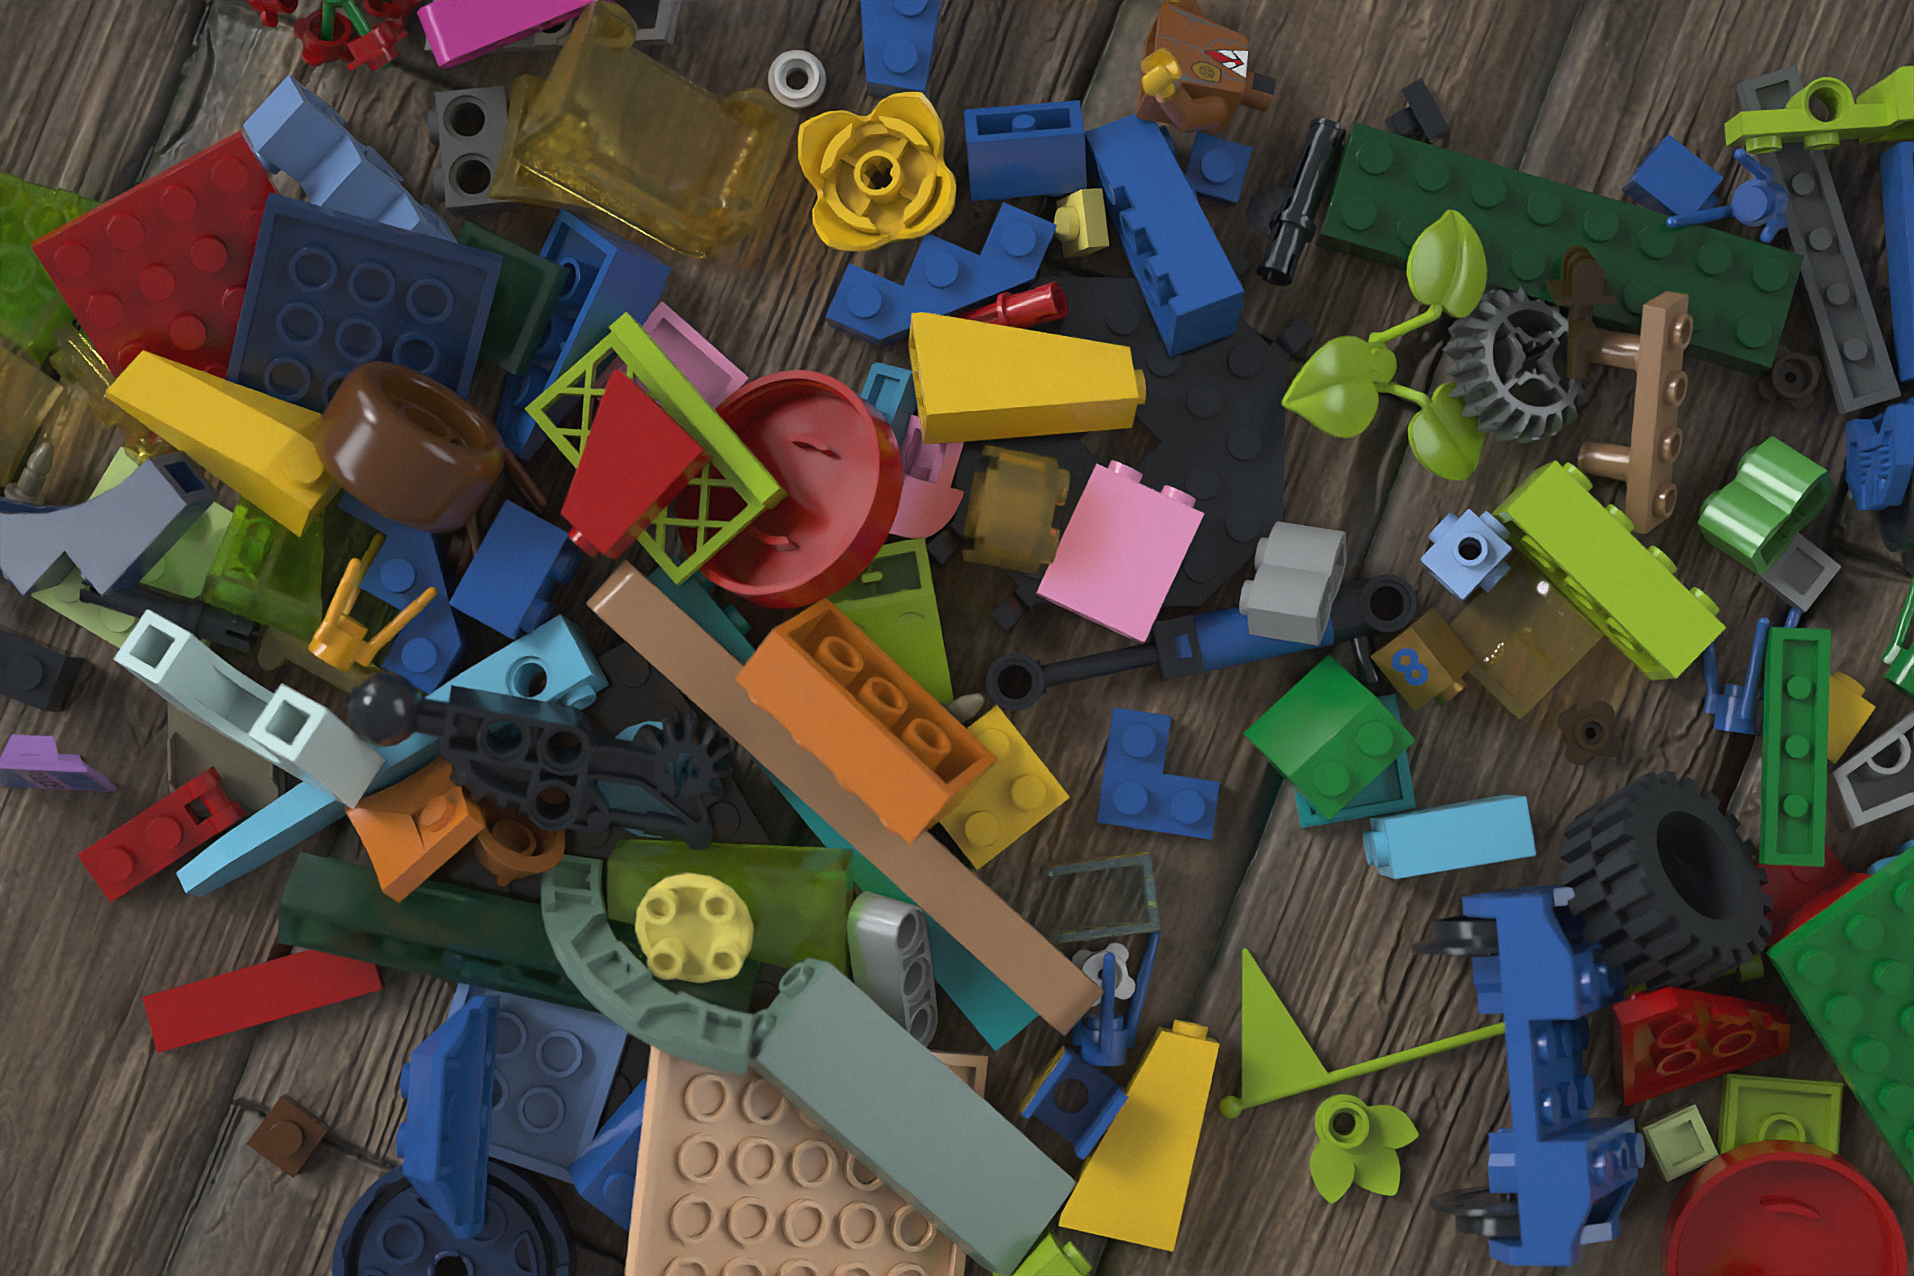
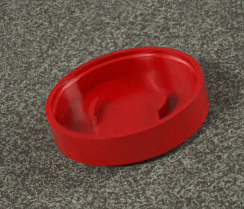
(841, 483)
(1781, 1214)

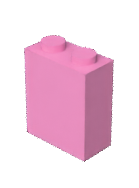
(1121, 551)

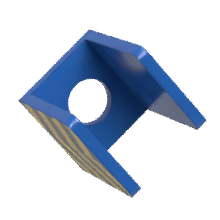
(1089, 1123)

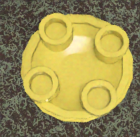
(694, 929)

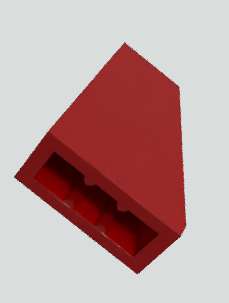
(628, 469)

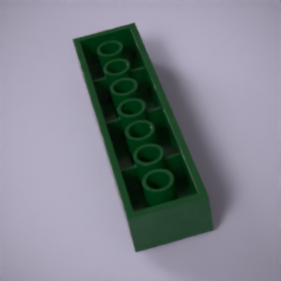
(1399, 186)

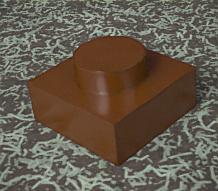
(289, 1135)

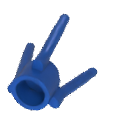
(1753, 202)
(1741, 705)
(1105, 1037)

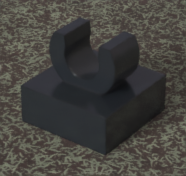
(1421, 114)

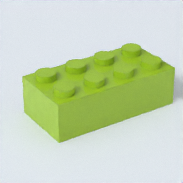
(1608, 571)

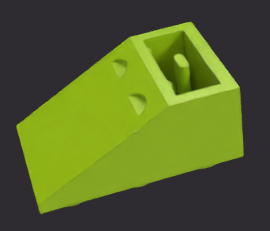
(899, 612)

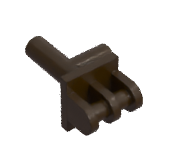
(1580, 289)

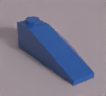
(603, 283)

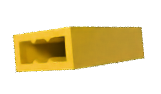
(1016, 382)
(1143, 1162)

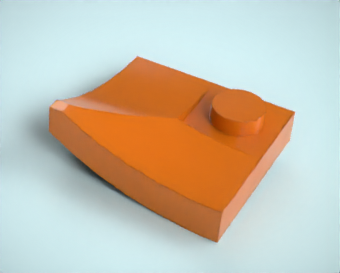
(415, 826)

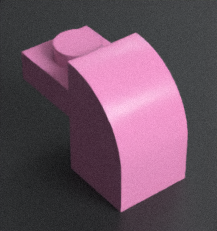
(927, 492)

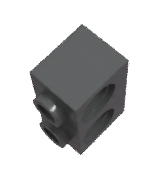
(464, 153)

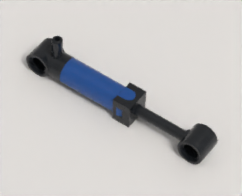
(1220, 641)

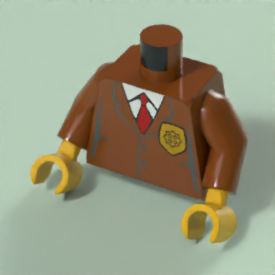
(1196, 71)

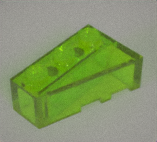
(269, 572)

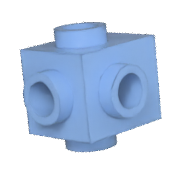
(1465, 576)

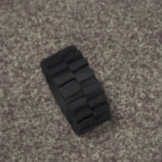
(1622, 889)

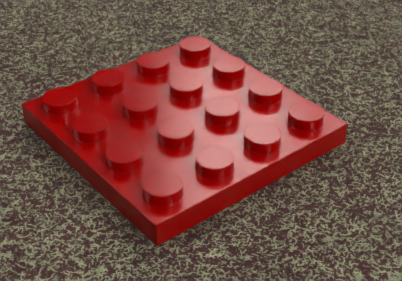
(166, 260)

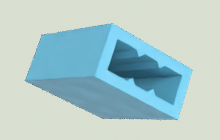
(1449, 836)

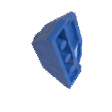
(451, 1114)

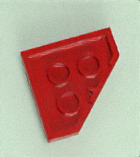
(1689, 1037)

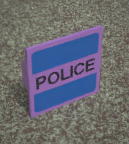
(35, 763)

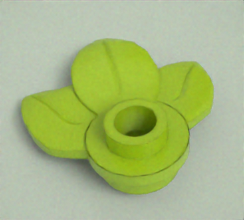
(1362, 1153)

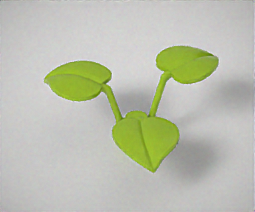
(1343, 377)

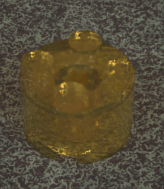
(1014, 510)

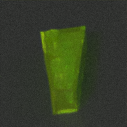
(792, 893)

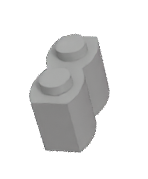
(1294, 582)

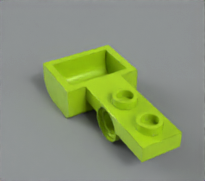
(1878, 116)

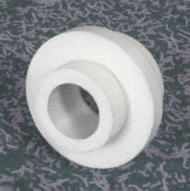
(796, 61)

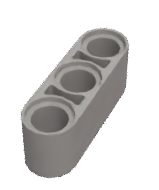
(894, 961)

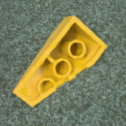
(234, 433)

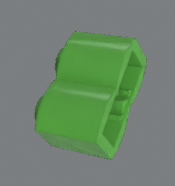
(1765, 504)

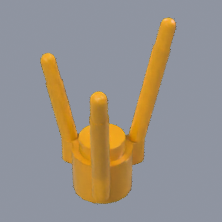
(341, 637)

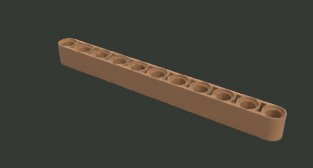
(921, 870)

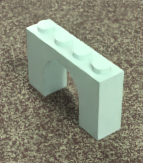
(275, 726)

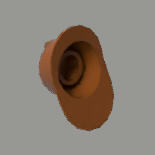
(515, 845)

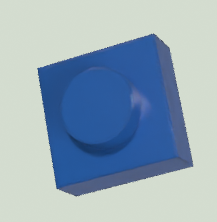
(1218, 168)

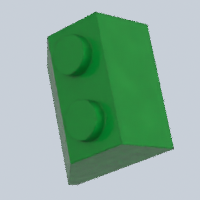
(1329, 737)

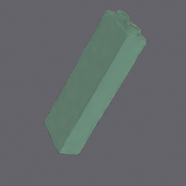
(906, 1116)

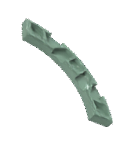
(623, 985)

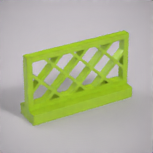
(689, 410)

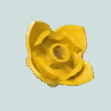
(846, 149)

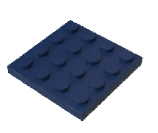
(353, 293)

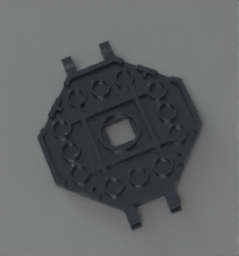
(1215, 427)

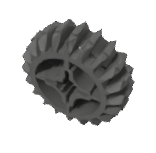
(1512, 354)

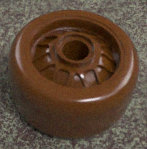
(409, 447)

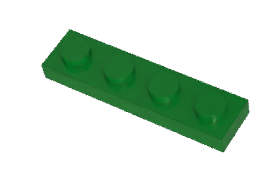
(1795, 746)

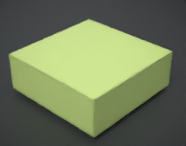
(1678, 1141)

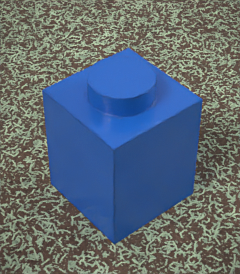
(1673, 180)

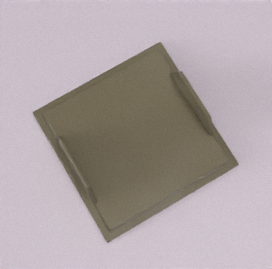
(245, 775)

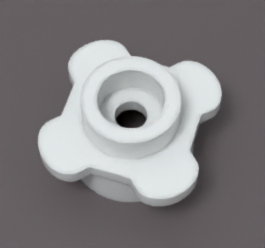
(1092, 963)

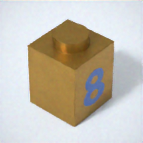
(1425, 660)

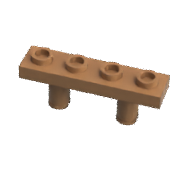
(1659, 393)

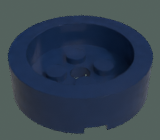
(401, 1235)

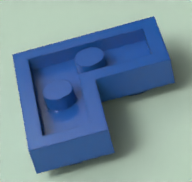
(1138, 792)

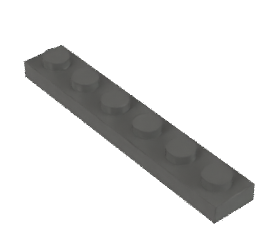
(1830, 270)

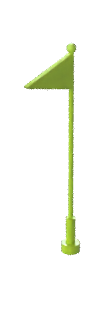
(1282, 1063)

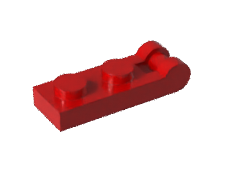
(159, 835)

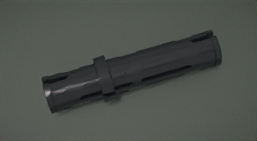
(1294, 221)
(190, 614)

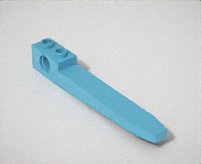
(304, 810)

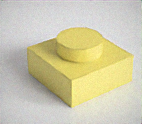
(1082, 223)

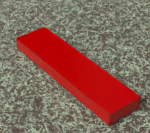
(256, 996)

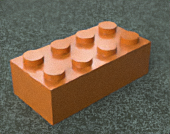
(865, 719)

